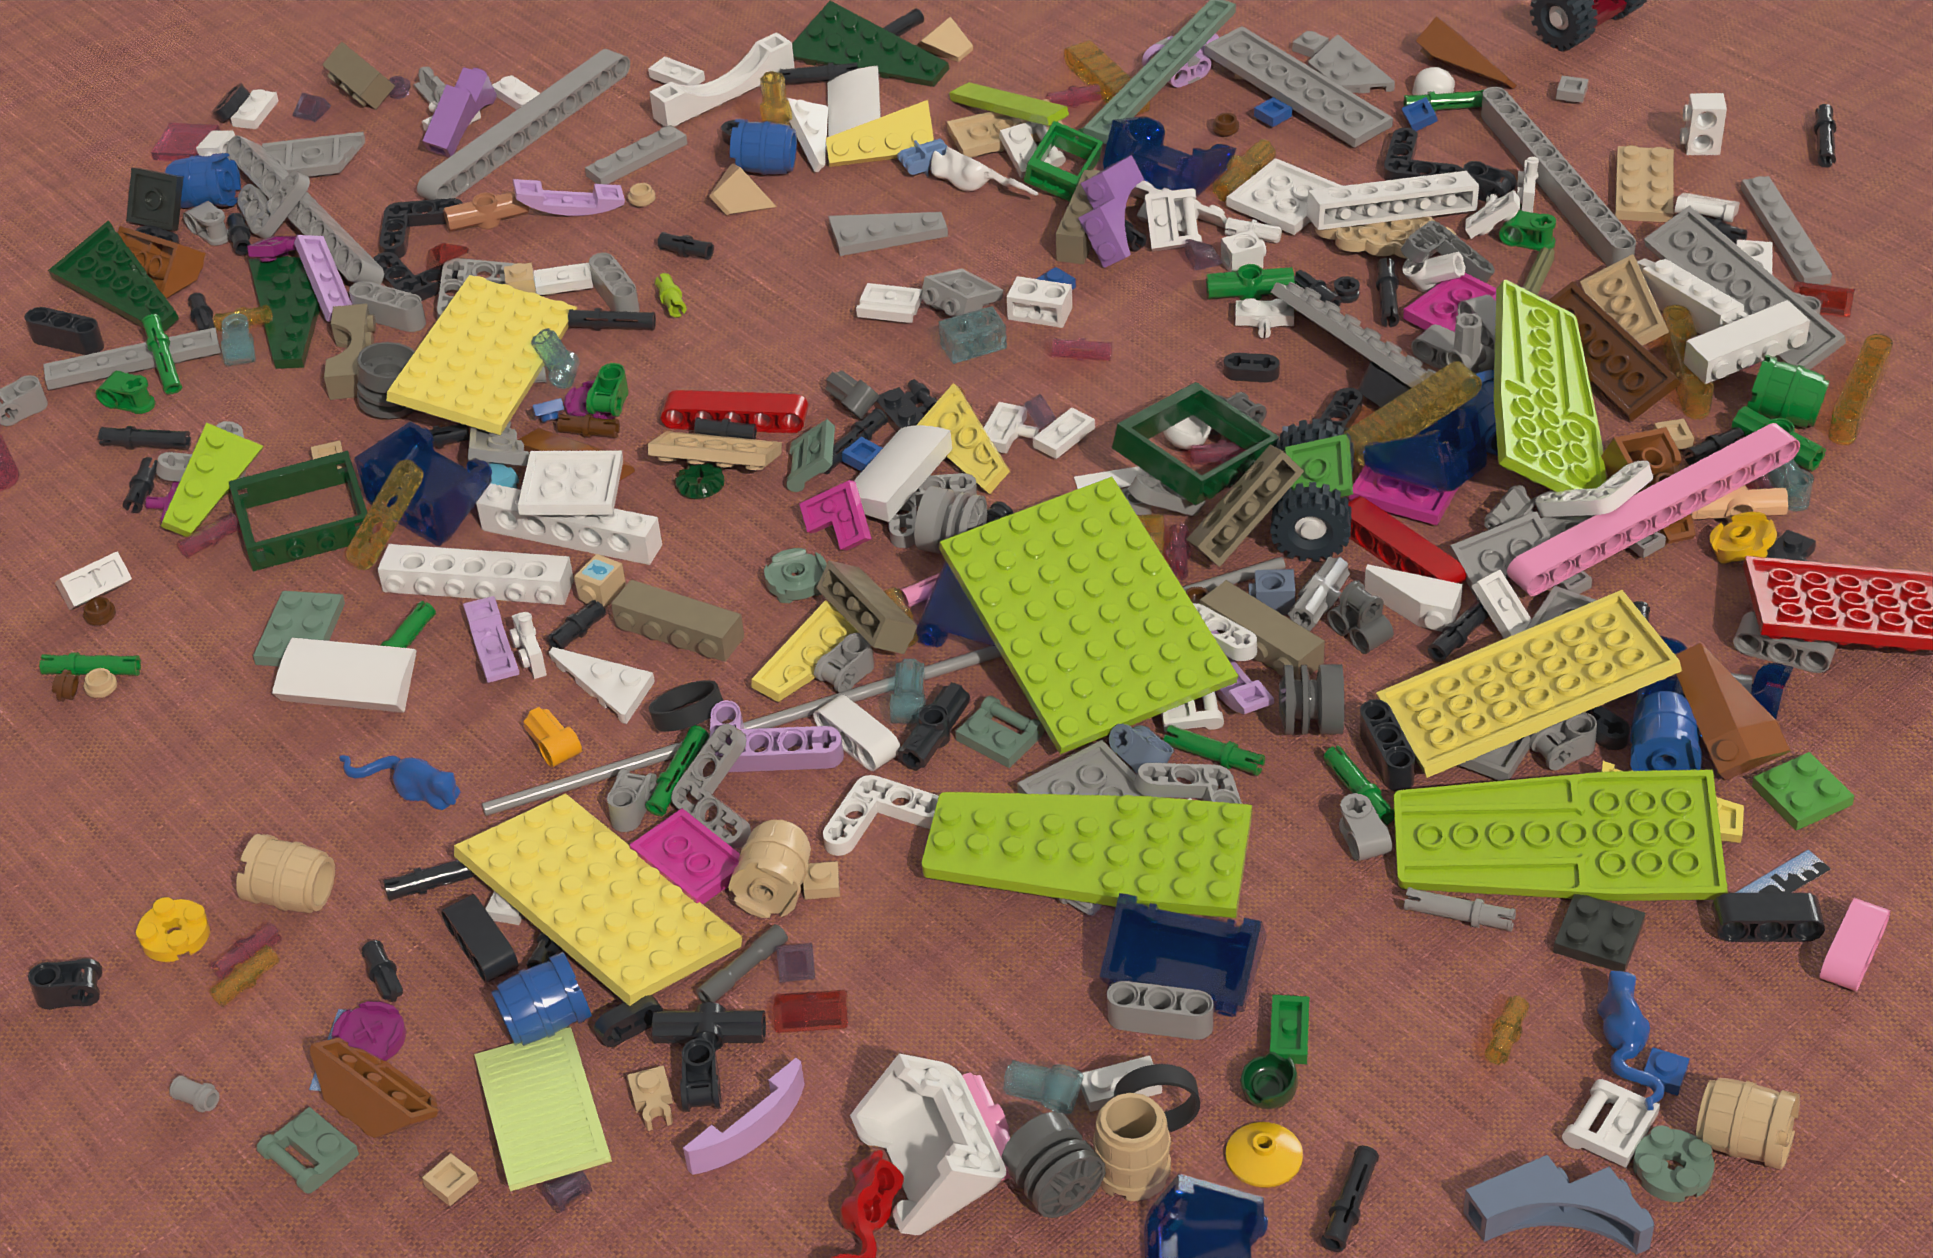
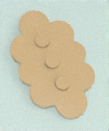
(1376, 238)

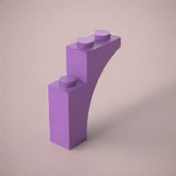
(457, 109)
(1108, 197)

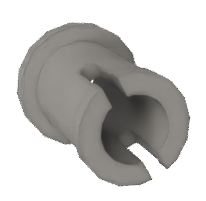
(201, 1096)

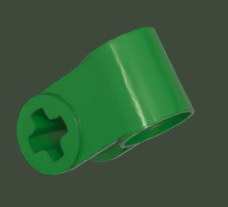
(1529, 229)
(608, 390)
(126, 393)

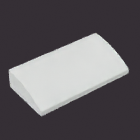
(853, 99)
(901, 469)
(345, 674)

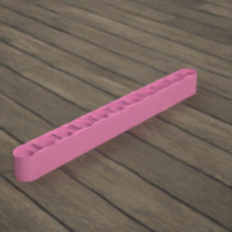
(1652, 509)

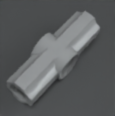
(1467, 342)
(1319, 593)

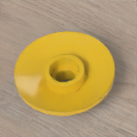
(1260, 1165)

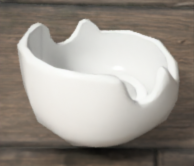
(1434, 80)
(1187, 433)

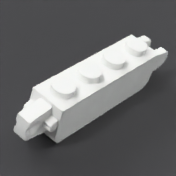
(1678, 287)

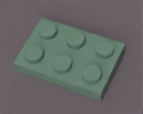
(298, 616)

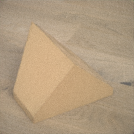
(947, 41)
(739, 193)

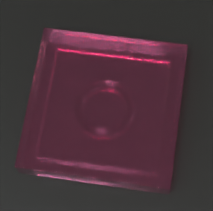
(181, 140)

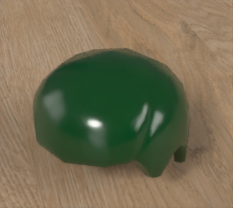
(1269, 1081)

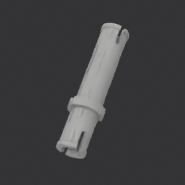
(1460, 909)

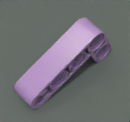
(778, 742)

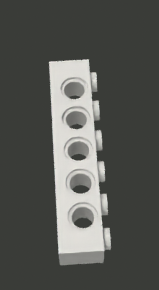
(1392, 200)
(618, 535)
(476, 574)

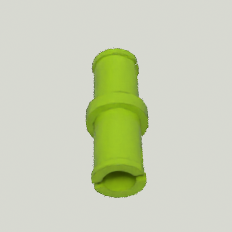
(670, 295)

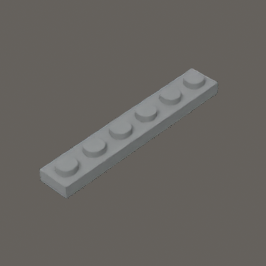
(1785, 231)
(128, 359)

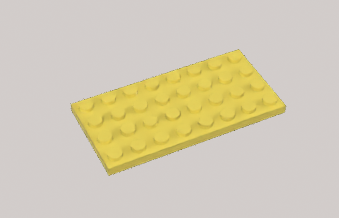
(479, 355)
(1529, 682)
(597, 898)

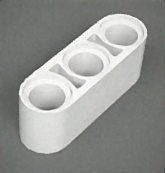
(860, 733)

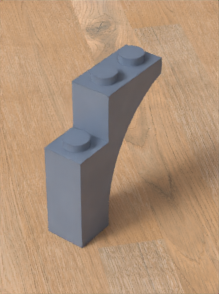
(1544, 1197)

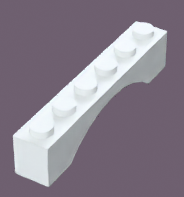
(679, 103)

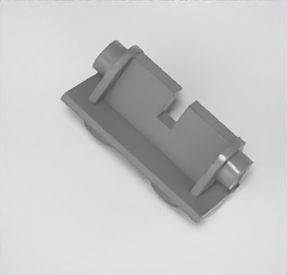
(429, 86)
(1516, 505)

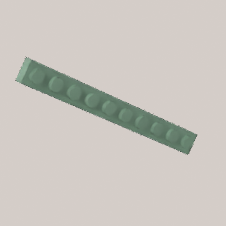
(1161, 68)

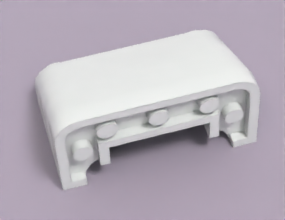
(932, 1136)

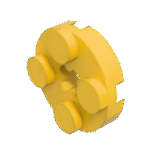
(1745, 536)
(169, 914)

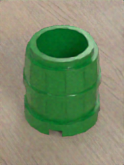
(1788, 392)

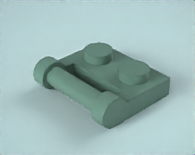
(811, 455)
(995, 739)
(316, 1142)

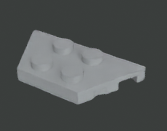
(1349, 67)
(317, 154)

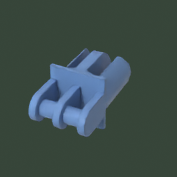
(919, 158)

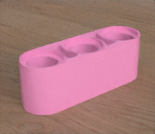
(1855, 944)

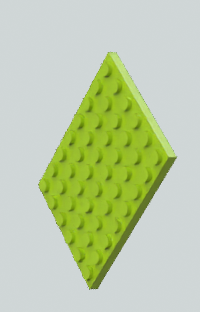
(1087, 614)

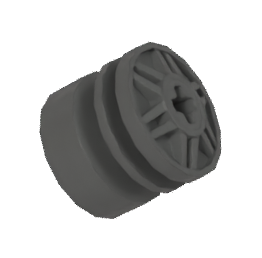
(377, 370)
(1312, 699)
(1053, 1164)

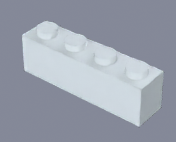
(1746, 341)

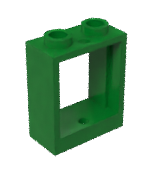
(1053, 178)

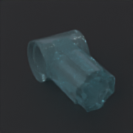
(559, 361)
(1797, 483)
(908, 692)
(1053, 1087)

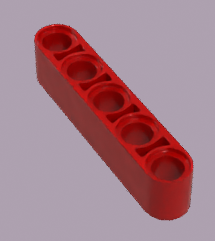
(768, 410)
(1400, 545)

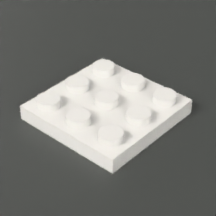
(1278, 195)
(570, 483)

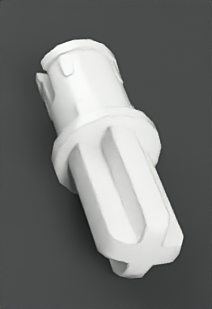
(1263, 231)

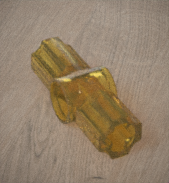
(774, 99)
(1243, 168)

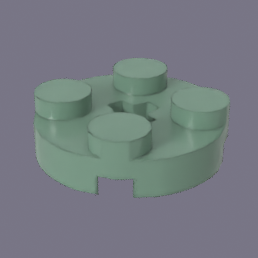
(789, 587)
(1675, 1145)

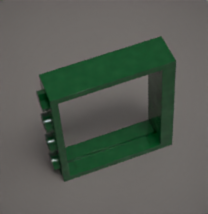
(1195, 400)
(291, 482)

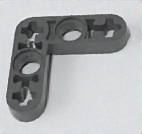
(1436, 237)

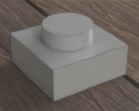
(1309, 43)
(1572, 89)

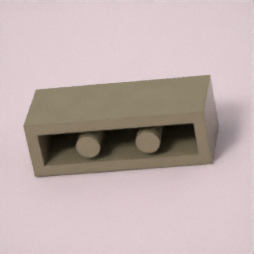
(357, 76)

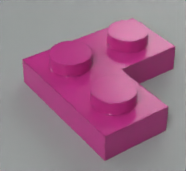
(843, 510)

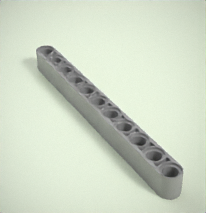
(524, 126)
(1557, 177)
(307, 214)

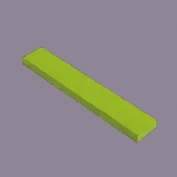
(1009, 104)

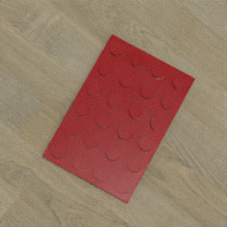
(1841, 603)

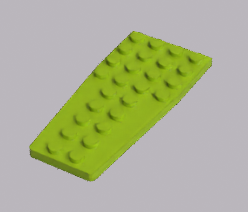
(1543, 394)
(1565, 837)
(1094, 847)

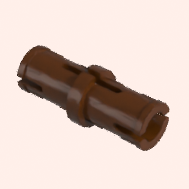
(588, 425)

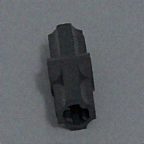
(934, 726)
(711, 1023)

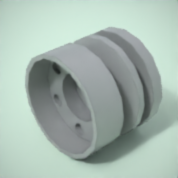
(945, 515)

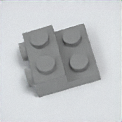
(958, 292)

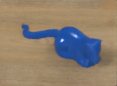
(412, 779)
(1627, 1031)

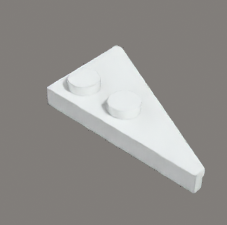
(811, 130)
(609, 682)

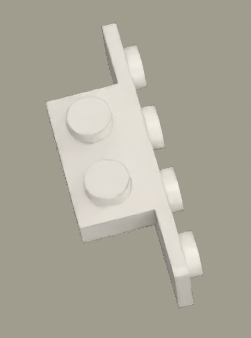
(1209, 214)

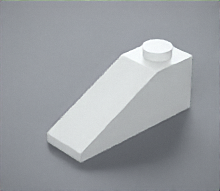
(1418, 598)

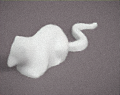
(968, 173)

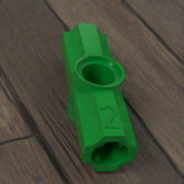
(1247, 282)
(1809, 453)

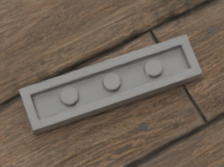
(636, 155)

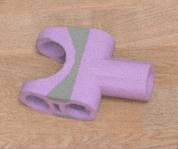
(1192, 71)

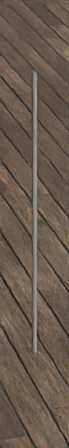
(804, 710)

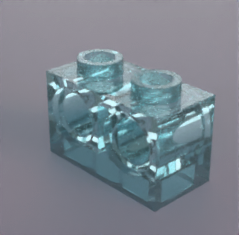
(972, 334)

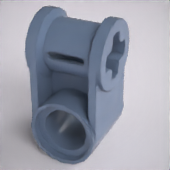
(1138, 745)

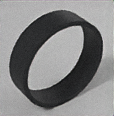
(664, 707)
(1164, 1075)

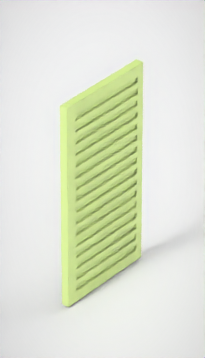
(542, 1109)

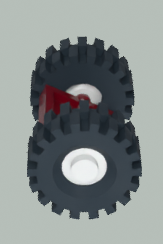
(1573, 21)
(1311, 518)

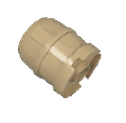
(771, 869)
(285, 874)
(1748, 1120)
(1134, 1146)

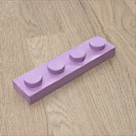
(322, 273)

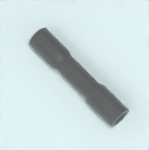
(726, 978)

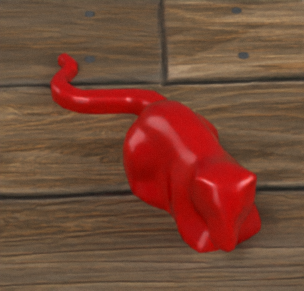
(870, 1201)

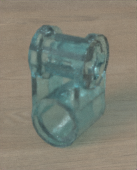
(237, 341)

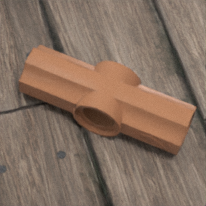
(484, 211)

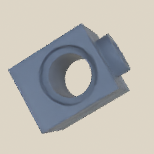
(1274, 589)

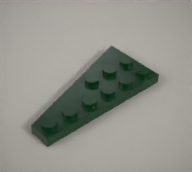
(848, 38)
(113, 277)
(294, 308)

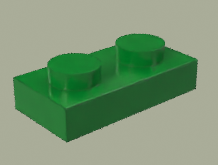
(1290, 1027)

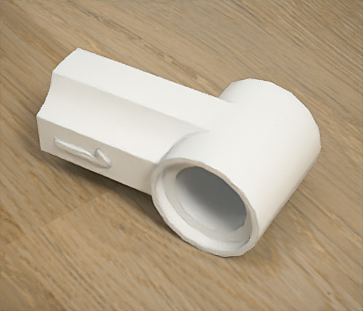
(1434, 270)

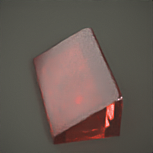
(444, 253)
(1833, 300)
(810, 1011)

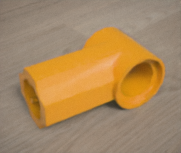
(554, 741)

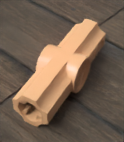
(1767, 501)

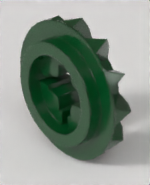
(711, 483)

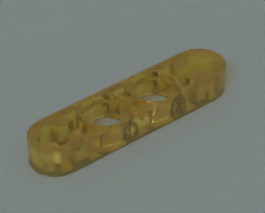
(381, 513)

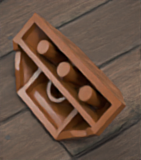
(369, 1089)

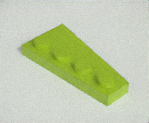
(214, 462)

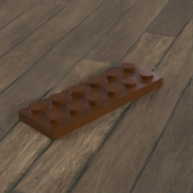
(1614, 358)

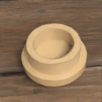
(641, 195)
(100, 683)

